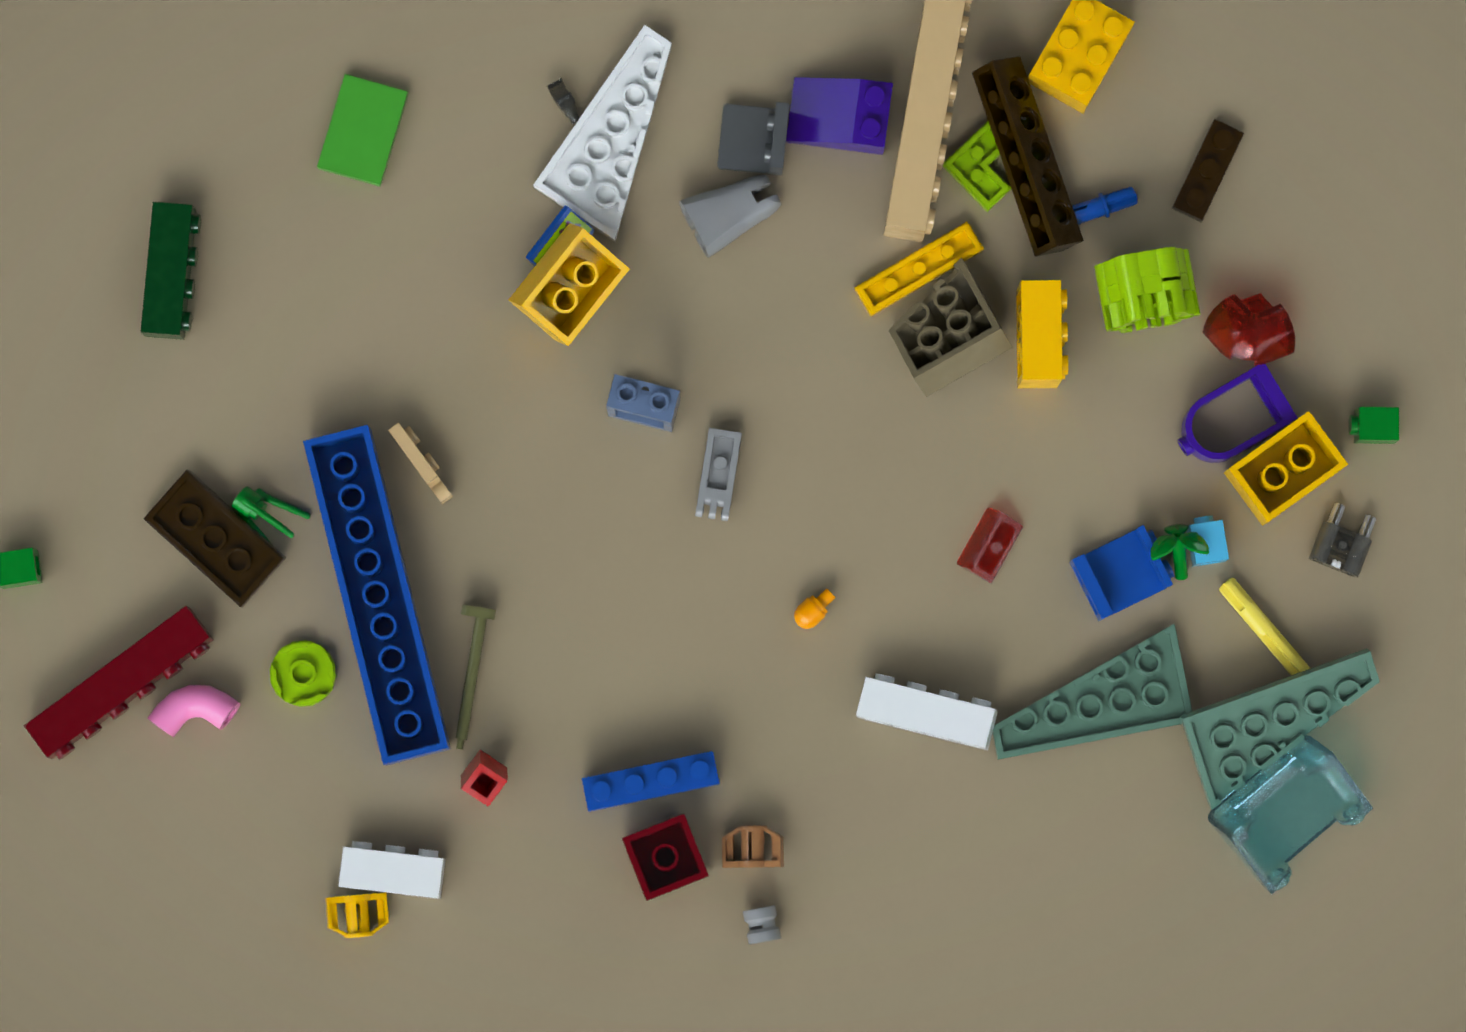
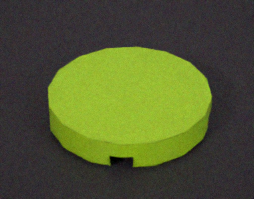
(303, 673)

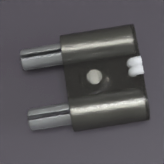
(1340, 547)

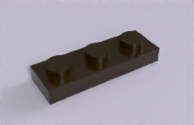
(1208, 170)

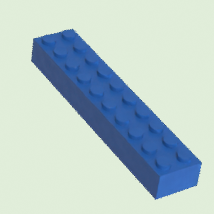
(376, 595)

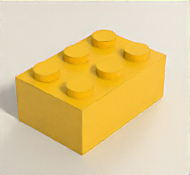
(1080, 52)
(569, 284)
(1041, 334)
(1285, 468)

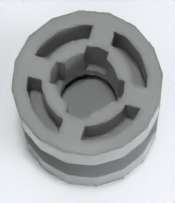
(762, 916)

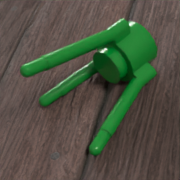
(251, 505)

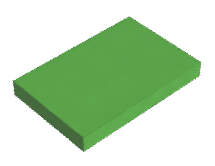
(362, 130)

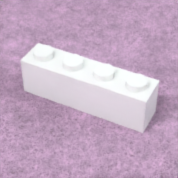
(926, 712)

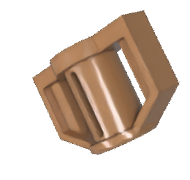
(752, 848)

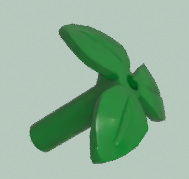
(1177, 543)

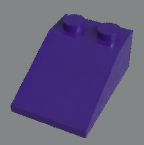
(840, 113)

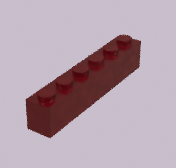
(118, 683)

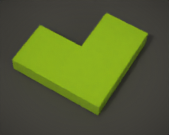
(973, 171)

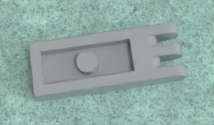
(718, 472)

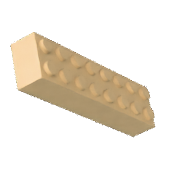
(926, 119)

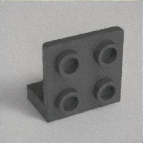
(753, 138)

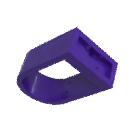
(1270, 395)

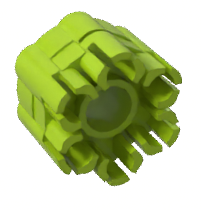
(1147, 287)

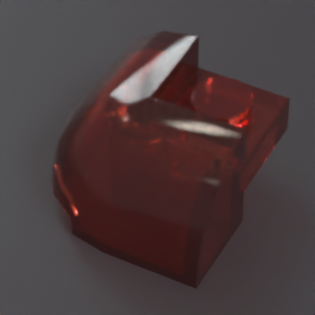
(1250, 329)

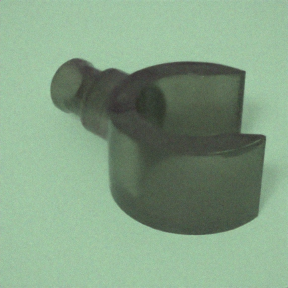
(564, 100)

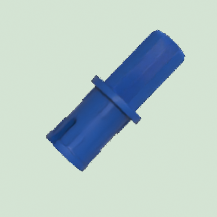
(1105, 204)

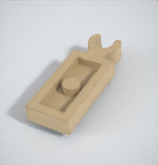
(424, 464)

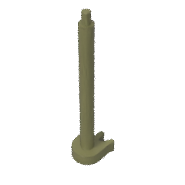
(481, 616)

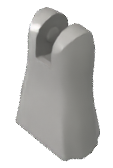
(727, 212)

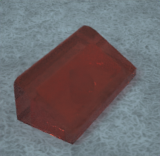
(989, 544)

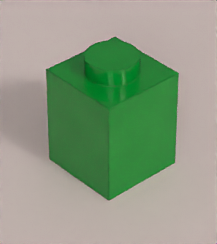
(1375, 425)
(20, 568)

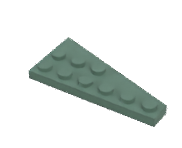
(1119, 698)
(1263, 724)

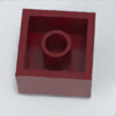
(665, 857)

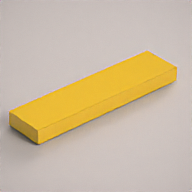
(918, 269)

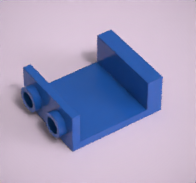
(1121, 573)

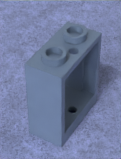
(649, 408)

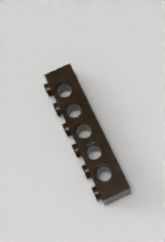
(1027, 156)

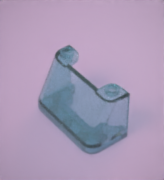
(1287, 810)

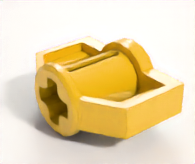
(351, 914)

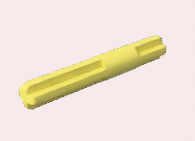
(1263, 627)

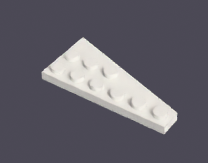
(602, 151)

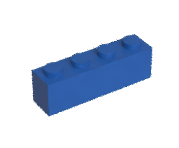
(650, 781)

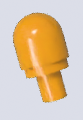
(813, 610)

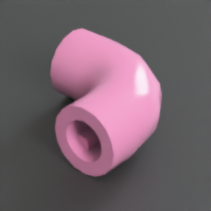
(192, 702)

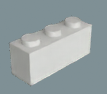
(392, 870)

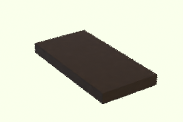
(214, 538)

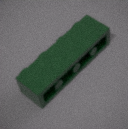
(169, 271)

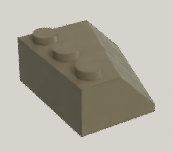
(949, 332)

